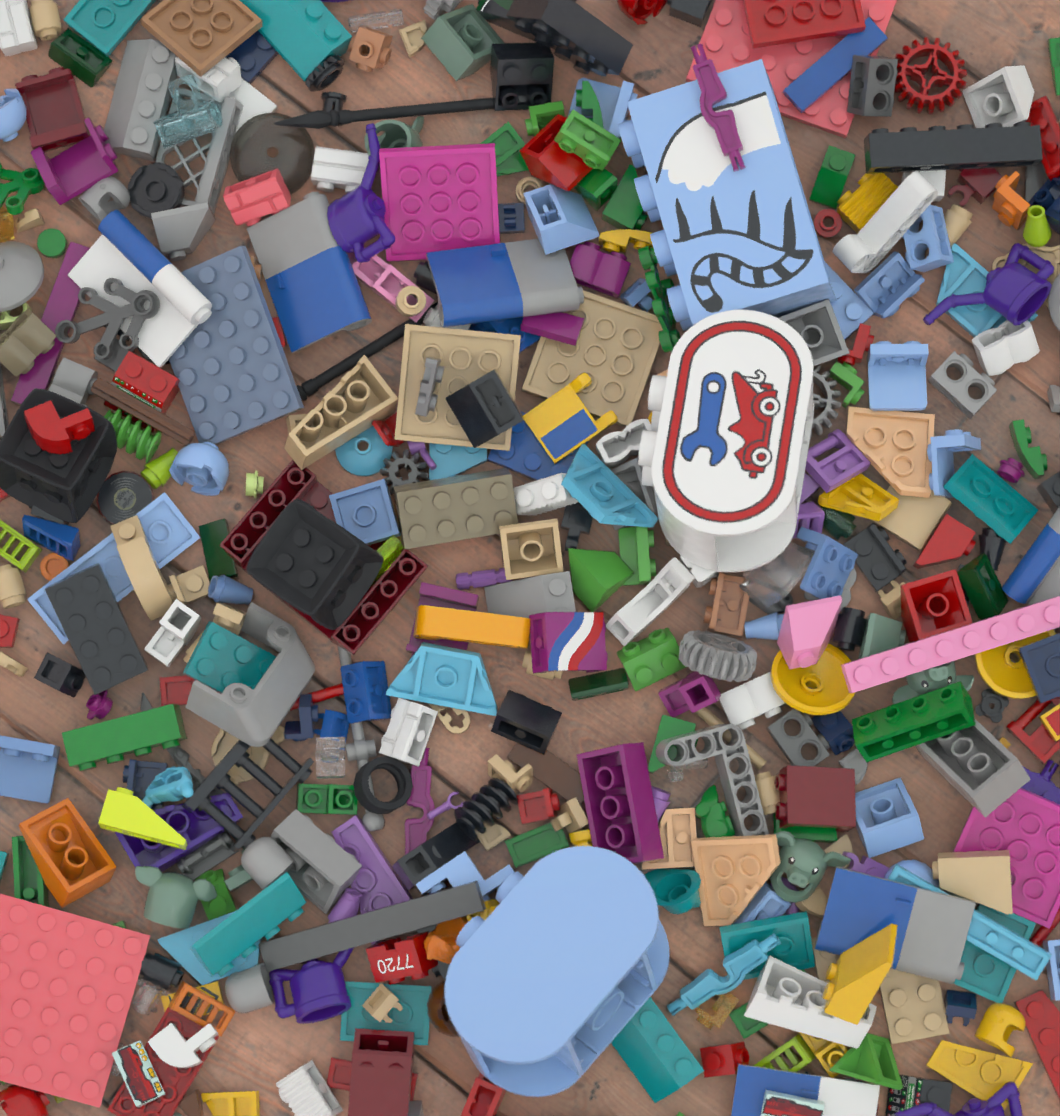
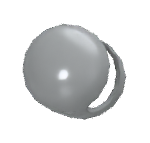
(97, 197)
(265, 861)
(249, 989)

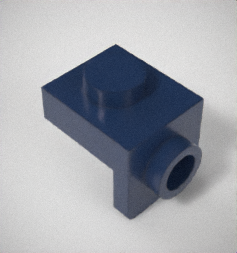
(304, 728)
(836, 731)

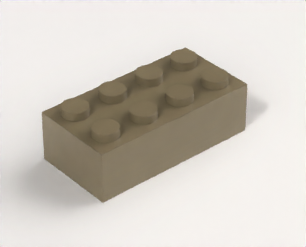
(455, 508)

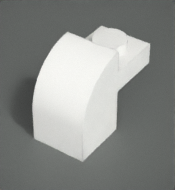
(175, 632)
(178, 1052)

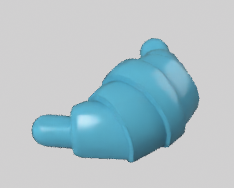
(169, 786)

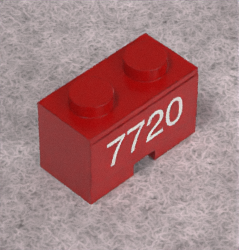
(397, 959)

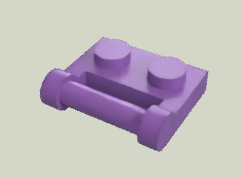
(838, 466)

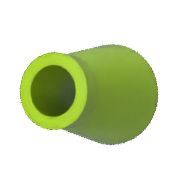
(1036, 229)
(157, 470)

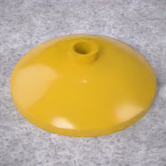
(1002, 674)
(826, 678)

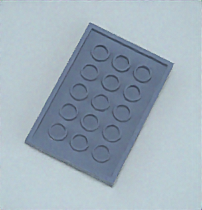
(234, 361)

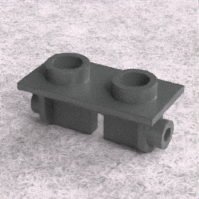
(207, 856)

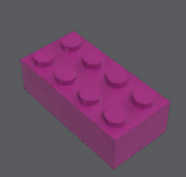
(621, 802)

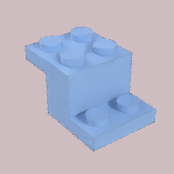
(463, 871)

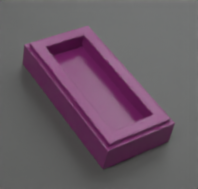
(555, 326)

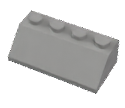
(140, 98)

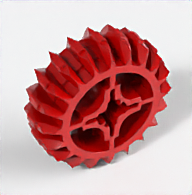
(938, 76)

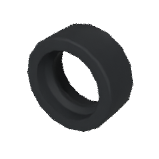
(399, 772)

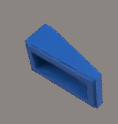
(54, 536)

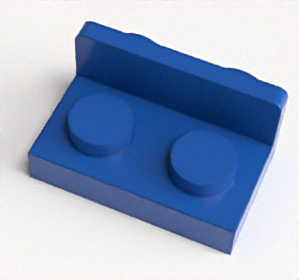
(365, 691)

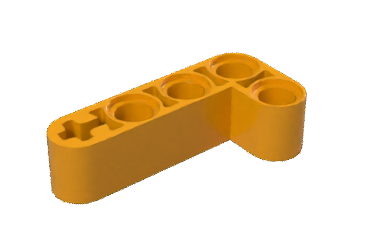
(471, 627)

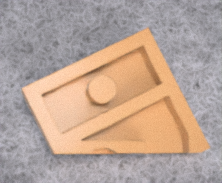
(676, 833)

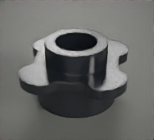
(999, 701)

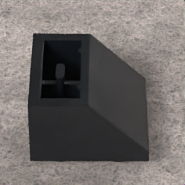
(521, 75)
(484, 408)

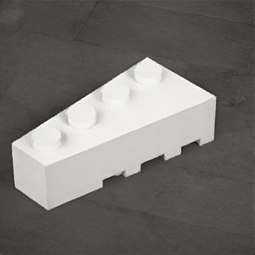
(795, 1002)

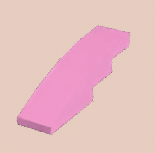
(385, 281)

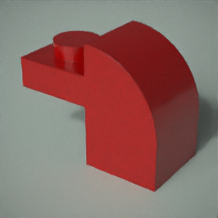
(55, 433)

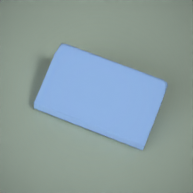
(764, 905)

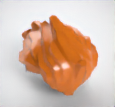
(441, 941)

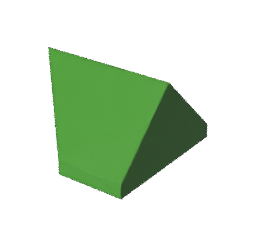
(596, 575)
(871, 1063)

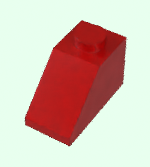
(947, 543)

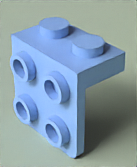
(612, 103)
(897, 376)
(941, 455)

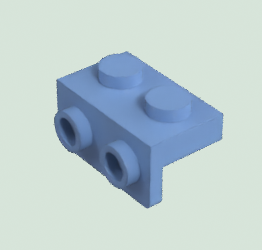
(889, 286)

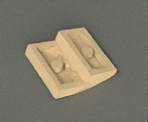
(915, 518)

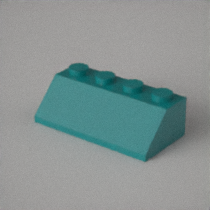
(301, 32)
(248, 925)
(656, 1053)

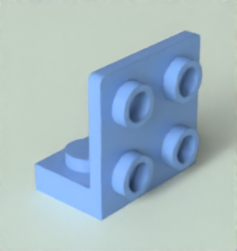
(828, 566)
(27, 769)

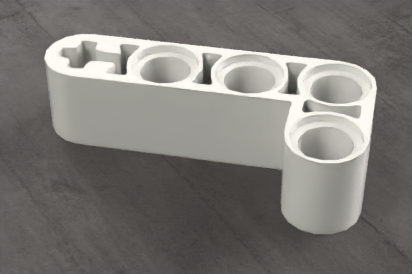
(886, 227)

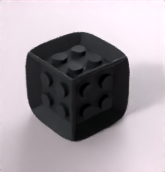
(56, 482)
(314, 564)

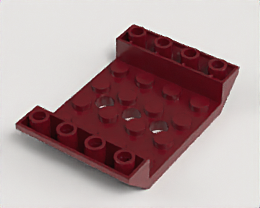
(378, 599)

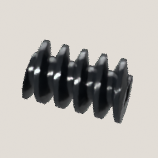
(483, 806)

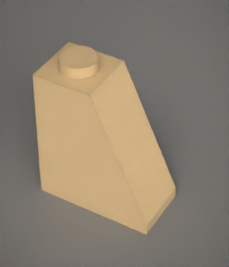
(977, 876)

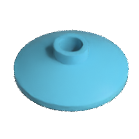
(364, 462)

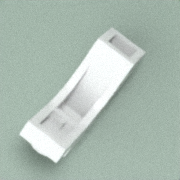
(650, 602)

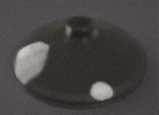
(260, 134)

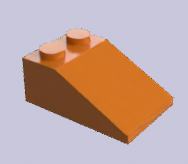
(67, 852)

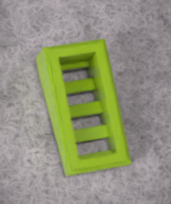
(29, 556)
(802, 1048)

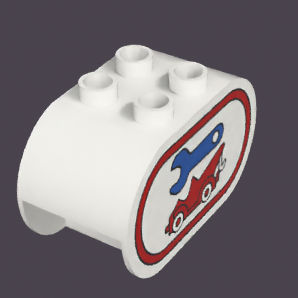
(730, 440)

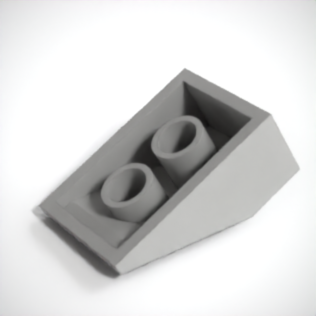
(532, 595)

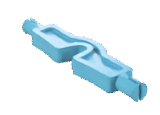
(711, 984)

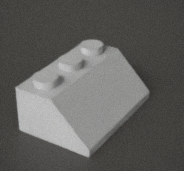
(320, 865)

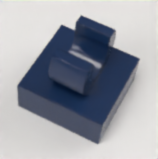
(511, 218)
(960, 1005)

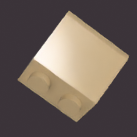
(531, 549)

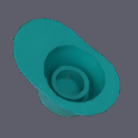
(675, 889)

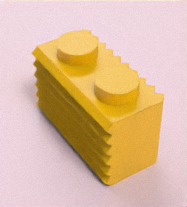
(861, 205)

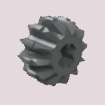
(406, 463)

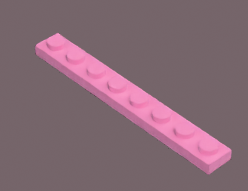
(952, 645)

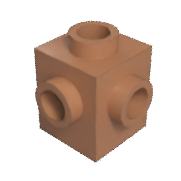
(370, 48)

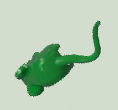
(712, 815)

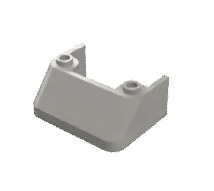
(258, 712)

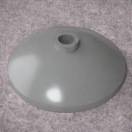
(19, 274)

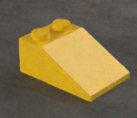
(859, 975)

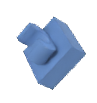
(637, 295)

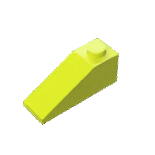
(132, 817)

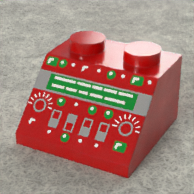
(145, 383)

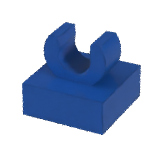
(334, 724)

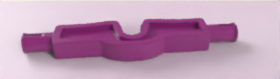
(724, 121)
(417, 829)

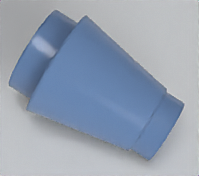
(227, 590)

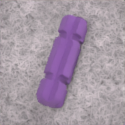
(481, 578)

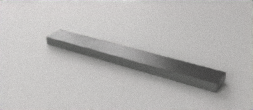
(372, 926)

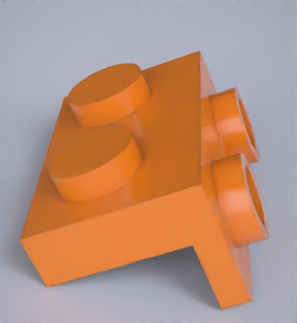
(1008, 204)

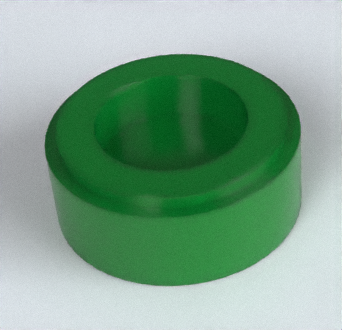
(52, 243)

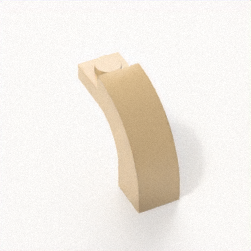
(142, 567)

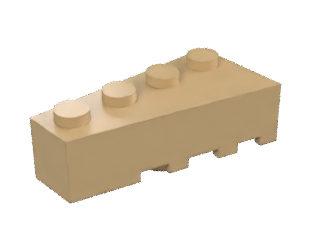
(342, 414)

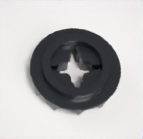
(325, 73)

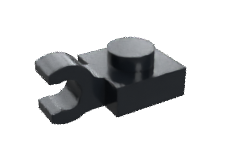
(577, 521)

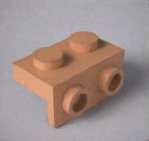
(728, 605)

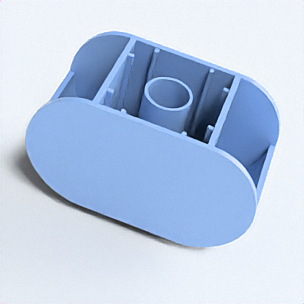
(556, 969)

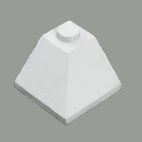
(1000, 97)

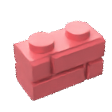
(257, 197)

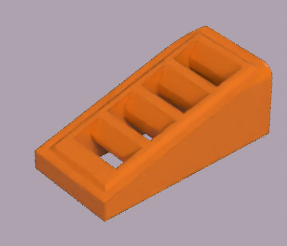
(196, 993)

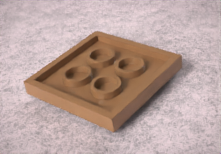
(201, 29)

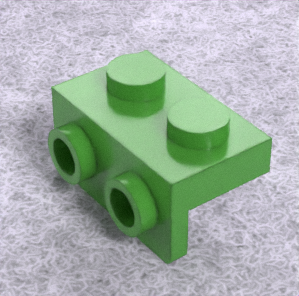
(587, 140)
(634, 551)
(651, 658)

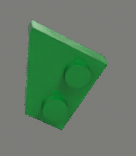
(507, 150)

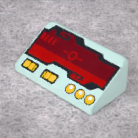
(138, 1073)
(789, 1105)

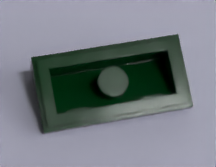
(80, 57)
(217, 560)
(983, 587)
(598, 684)

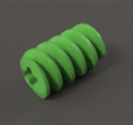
(133, 436)

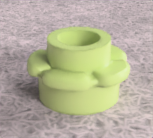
(254, 484)

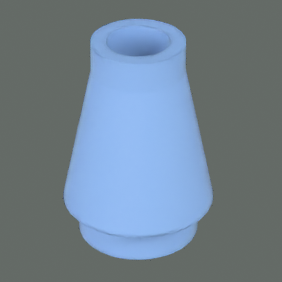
(764, 627)

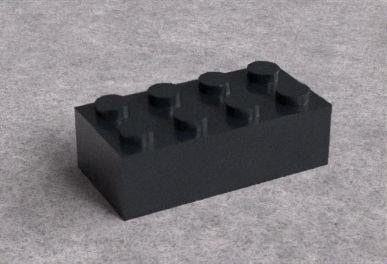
(572, 34)
(96, 628)

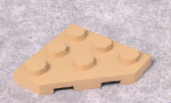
(895, 446)
(732, 873)

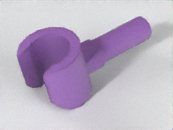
(419, 447)
(444, 807)

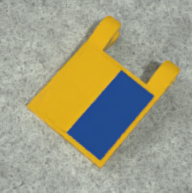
(564, 421)

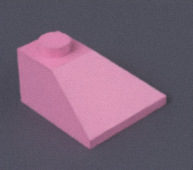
(808, 630)

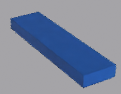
(833, 66)

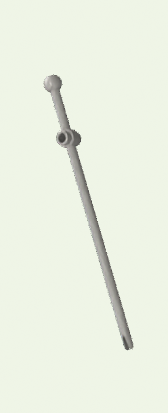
(361, 751)

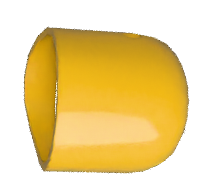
(998, 1025)

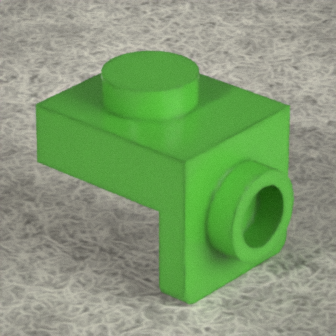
(541, 115)
(847, 377)
(223, 902)

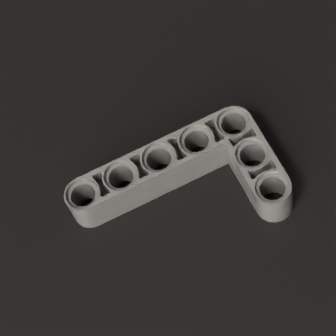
(730, 781)

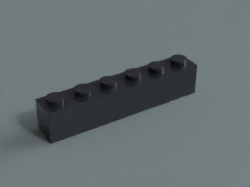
(953, 148)

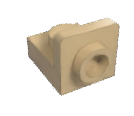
(189, 585)
(229, 617)
(507, 773)

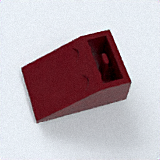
(381, 1073)

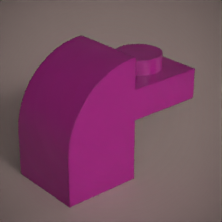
(690, 693)

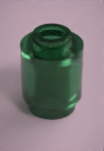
(838, 523)

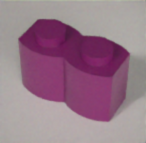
(599, 270)

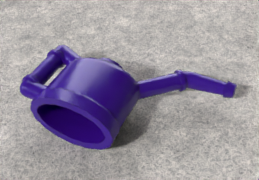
(361, 212)
(1008, 290)
(316, 990)
(974, 1107)

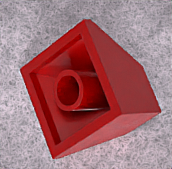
(933, 606)

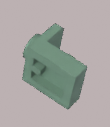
(238, 878)

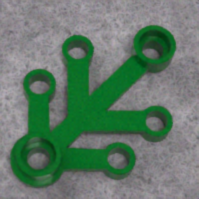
(24, 182)
(669, 335)

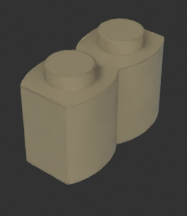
(23, 342)

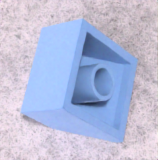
(886, 818)

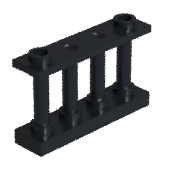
(221, 779)

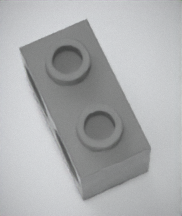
(957, 390)

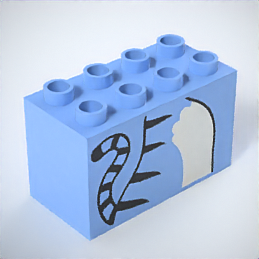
(726, 233)

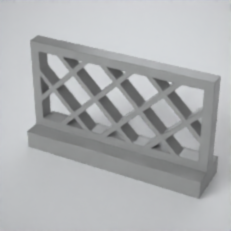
(218, 152)

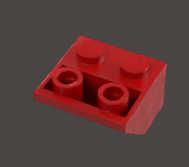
(550, 162)

